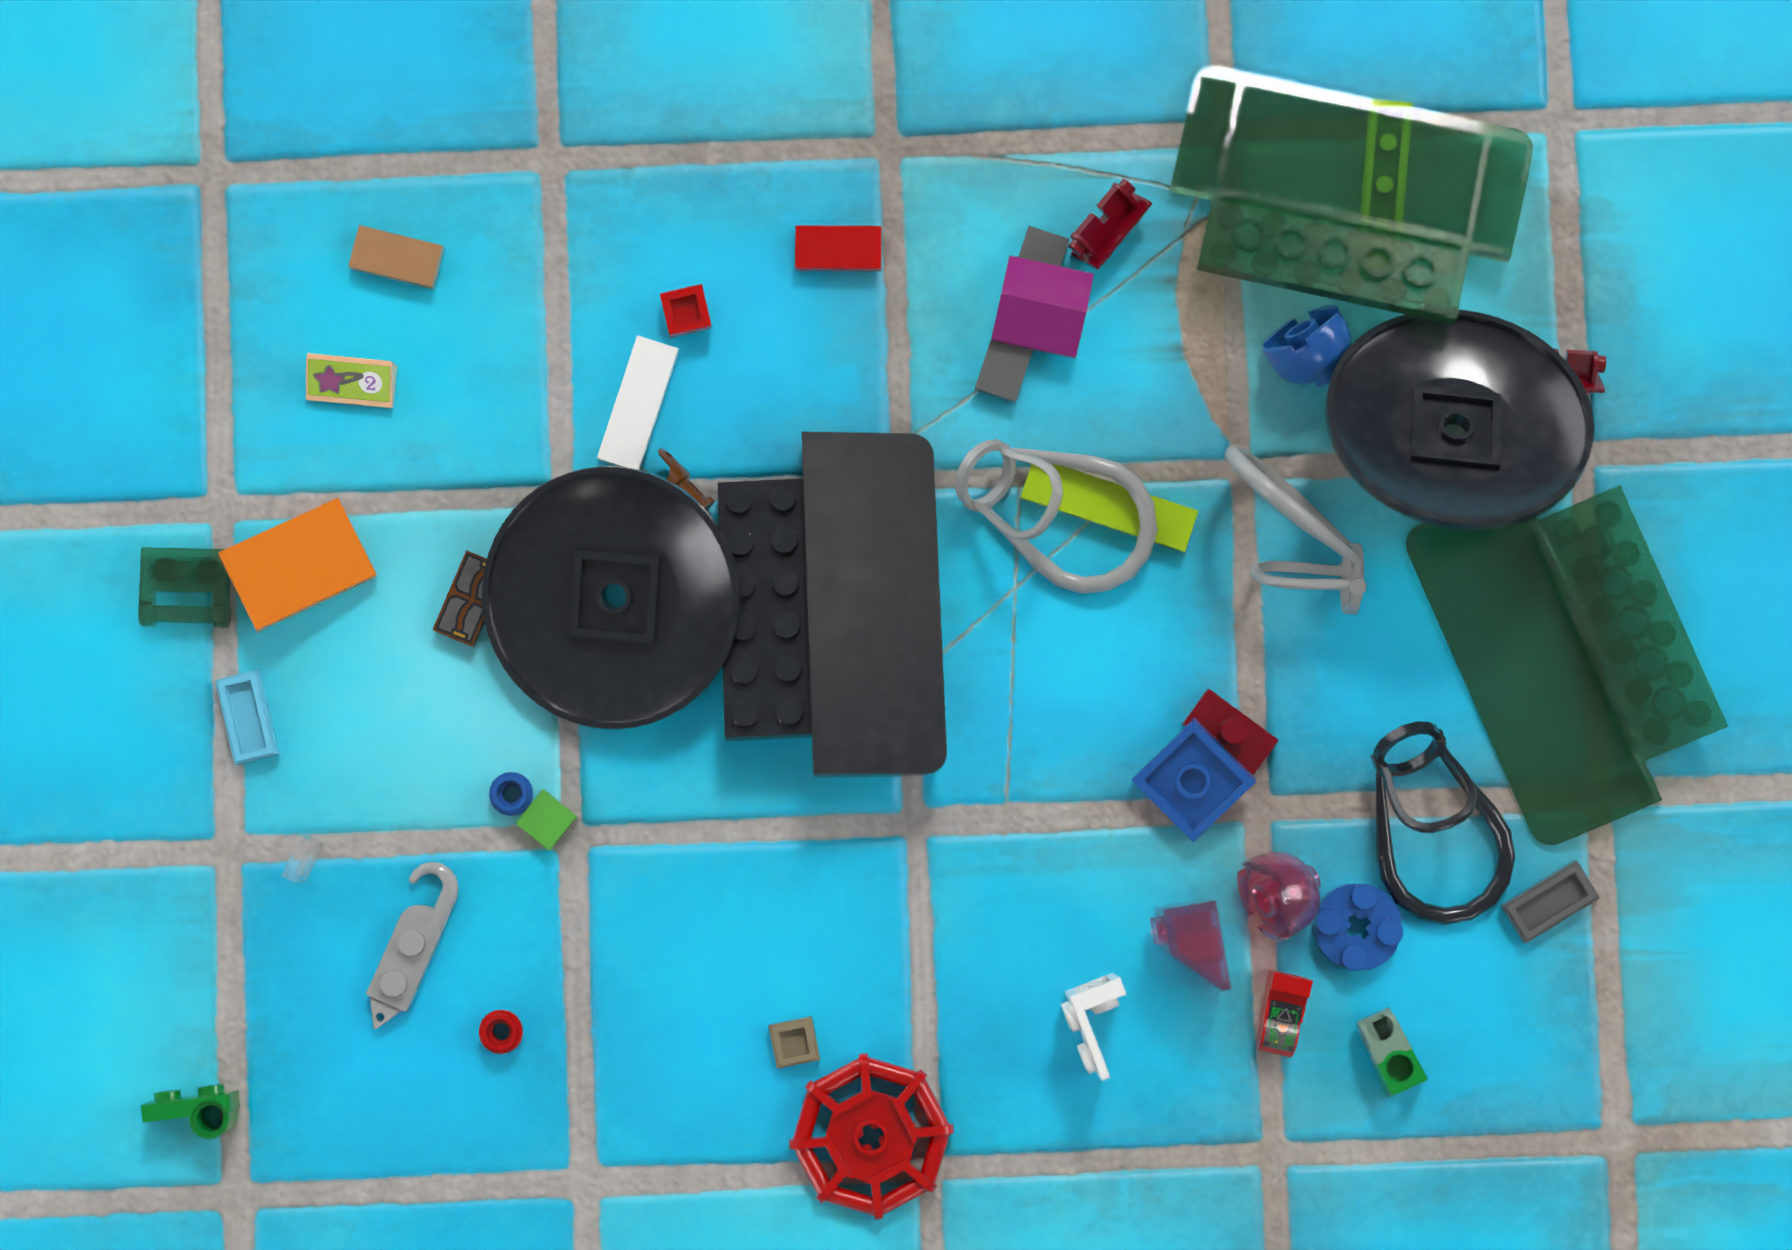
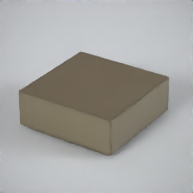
(794, 1042)

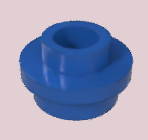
(498, 788)

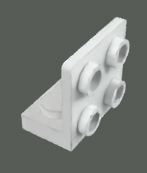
(1100, 997)

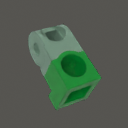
(1390, 1052)

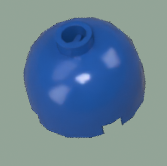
(1309, 349)

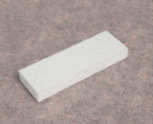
(638, 403)

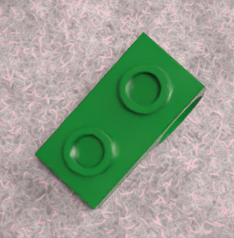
(171, 1106)

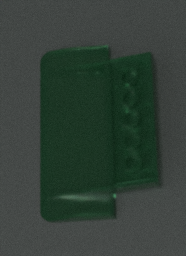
(1347, 194)
(1568, 657)

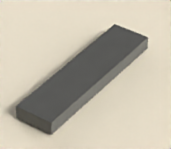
(1005, 363)

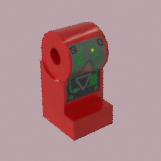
(1282, 1012)

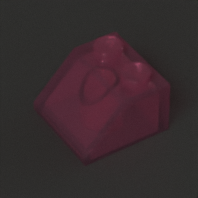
(1193, 938)

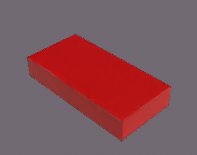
(838, 248)

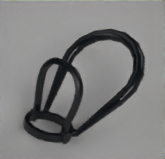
(1476, 799)

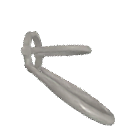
(1308, 518)
(1020, 541)

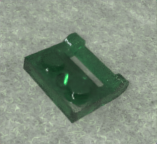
(183, 572)

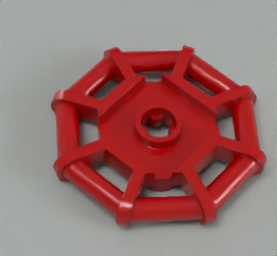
(863, 1161)

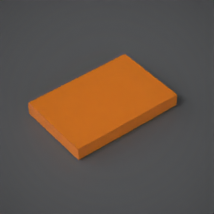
(297, 565)

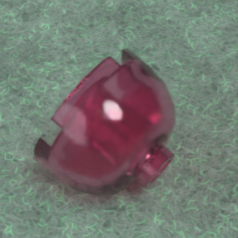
(1281, 892)

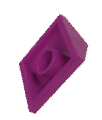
(1042, 307)

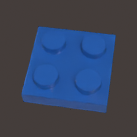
(1194, 780)

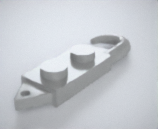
(411, 947)

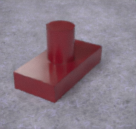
(1233, 729)

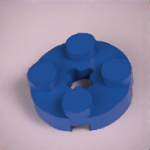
(1355, 952)

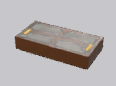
(462, 609)

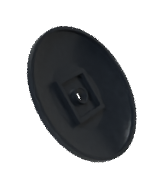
(1499, 382)
(551, 608)

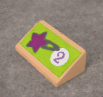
(350, 380)

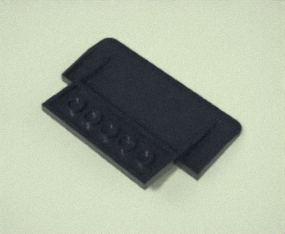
(840, 607)

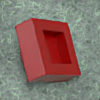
(686, 310)

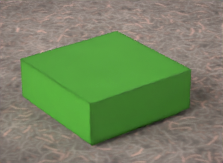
(546, 819)

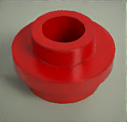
(487, 1035)

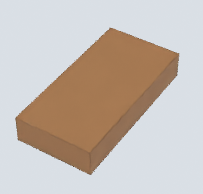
(396, 257)

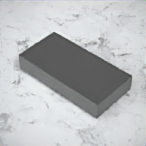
(1549, 901)

